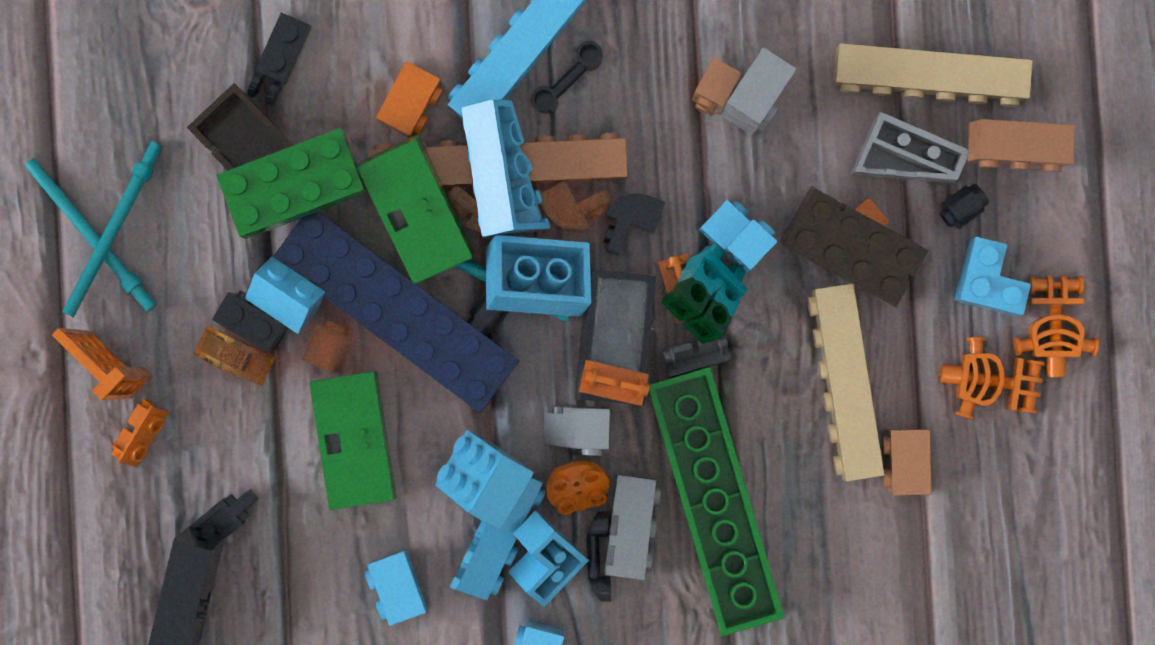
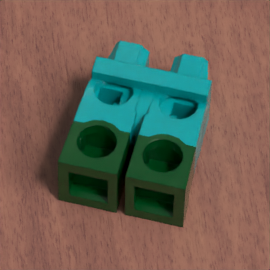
(706, 294)

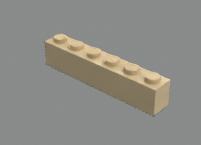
(932, 74)
(847, 383)

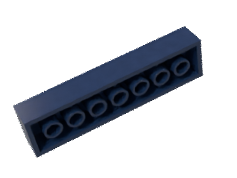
(397, 310)

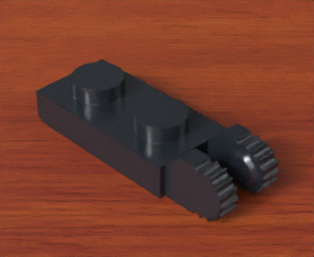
(279, 56)

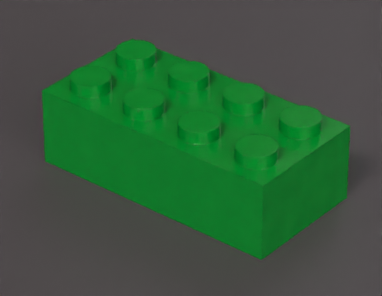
(291, 184)

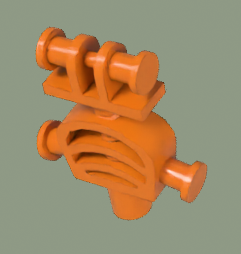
(1056, 356)
(961, 376)

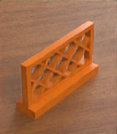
(115, 377)

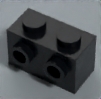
(249, 322)

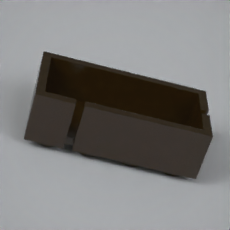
(237, 130)
(853, 246)

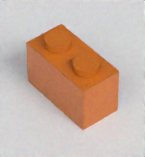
(410, 100)

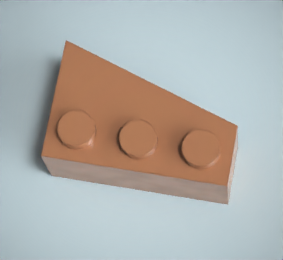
(1021, 145)

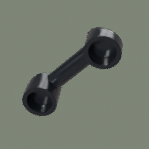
(589, 58)
(600, 584)

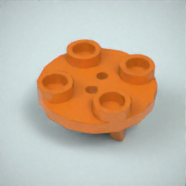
(577, 486)

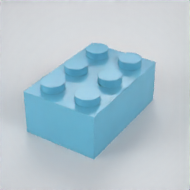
(538, 276)
(483, 479)

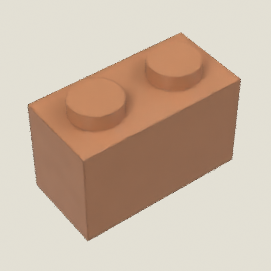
(715, 87)
(907, 461)

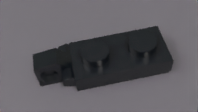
(226, 515)

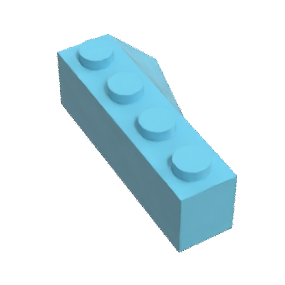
(501, 170)
(494, 548)

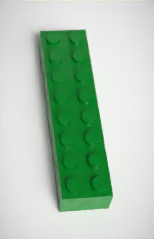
(715, 501)

